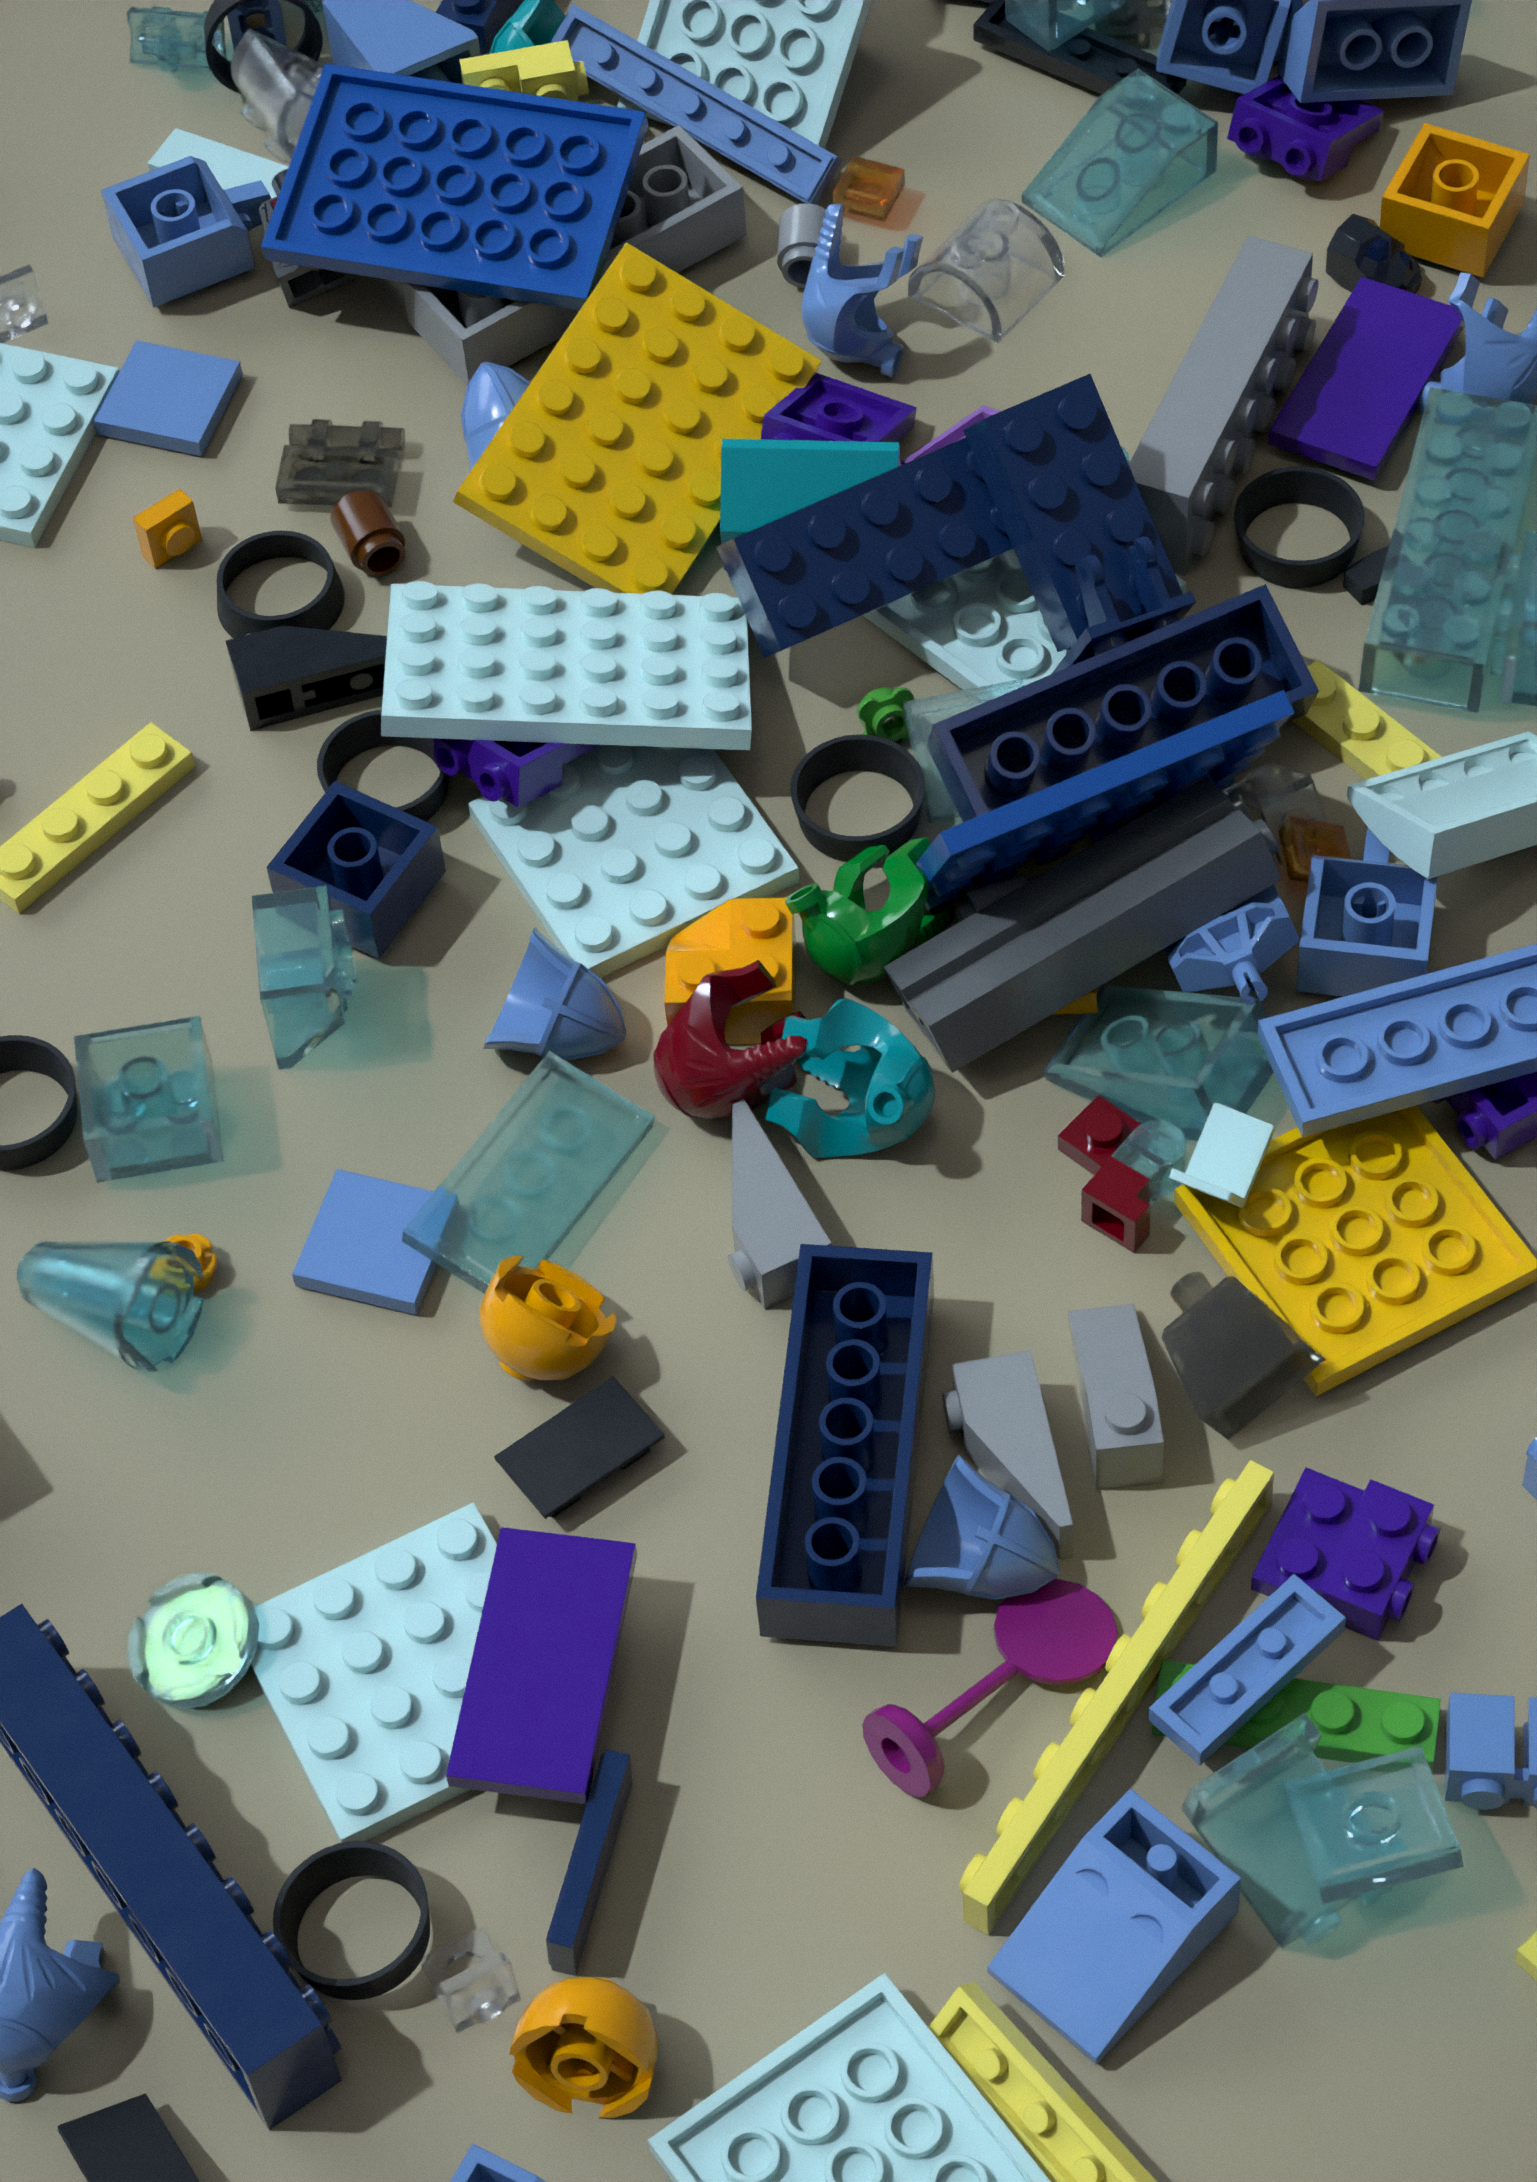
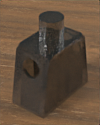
(1233, 1351)

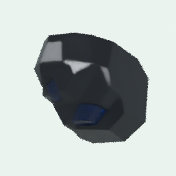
(1369, 252)

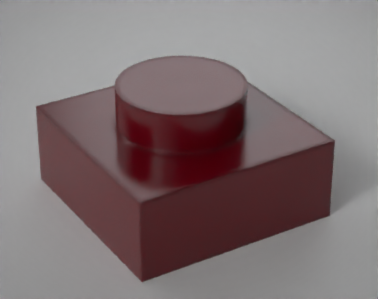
(1096, 1134)

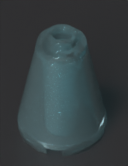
(118, 1295)

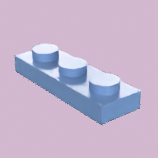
(1246, 1669)

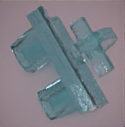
(171, 38)

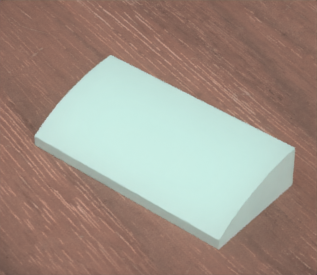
(1455, 806)

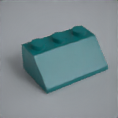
(782, 476)

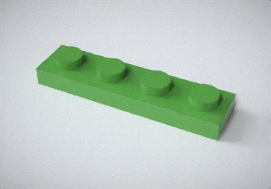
(1351, 1719)

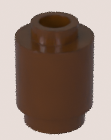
(368, 532)

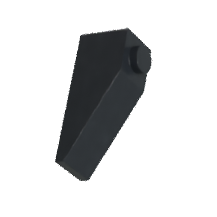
(304, 671)

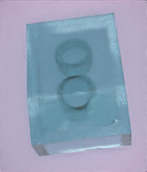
(1124, 163)
(1165, 1055)

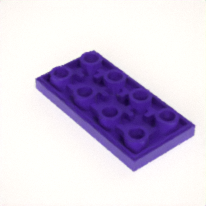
(1366, 378)
(542, 1665)

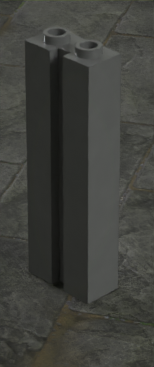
(1084, 922)

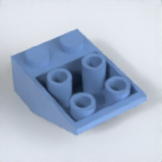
(1116, 1926)

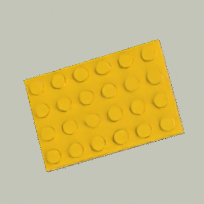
(624, 429)

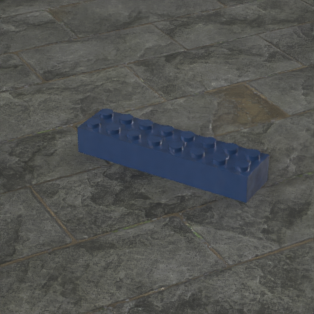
(161, 1876)

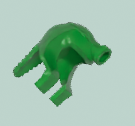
(857, 942)

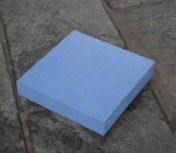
(168, 398)
(359, 1246)

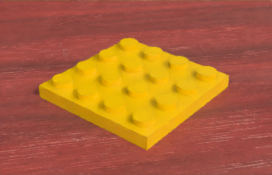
(1364, 1240)

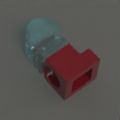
(1131, 1181)

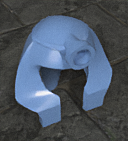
(840, 299)
(1494, 360)
(41, 1989)

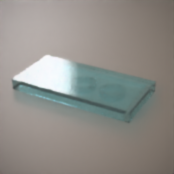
(529, 1174)

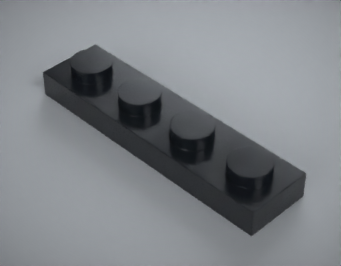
(1085, 59)

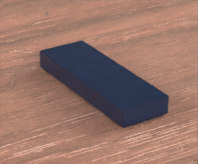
(589, 1862)

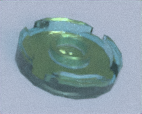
(193, 1640)

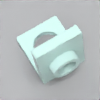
(1227, 1155)

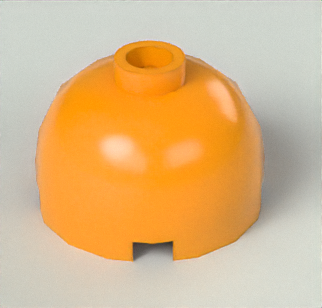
(543, 1320)
(586, 2045)

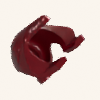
(699, 1068)

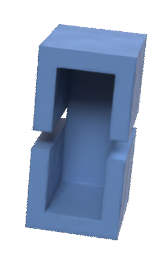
(1482, 1752)

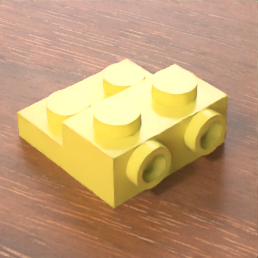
(532, 70)

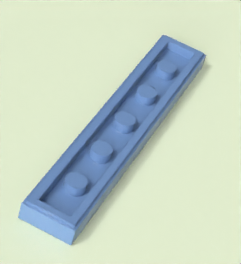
(698, 107)

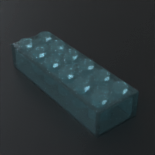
(1451, 551)

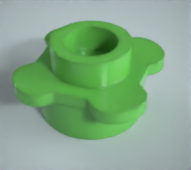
(881, 705)

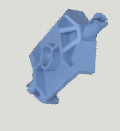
(1235, 947)

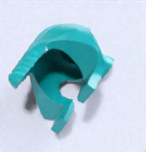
(885, 1081)

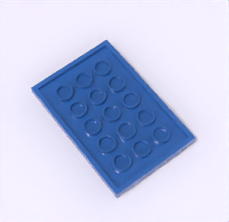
(455, 186)
(1098, 800)

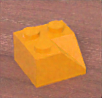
(1455, 198)
(728, 940)

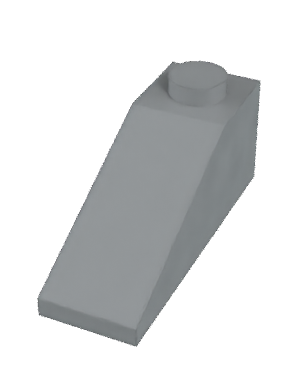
(767, 1214)
(1117, 1397)
(1010, 1438)

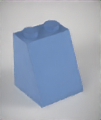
(398, 38)

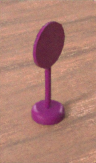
(1046, 1635)

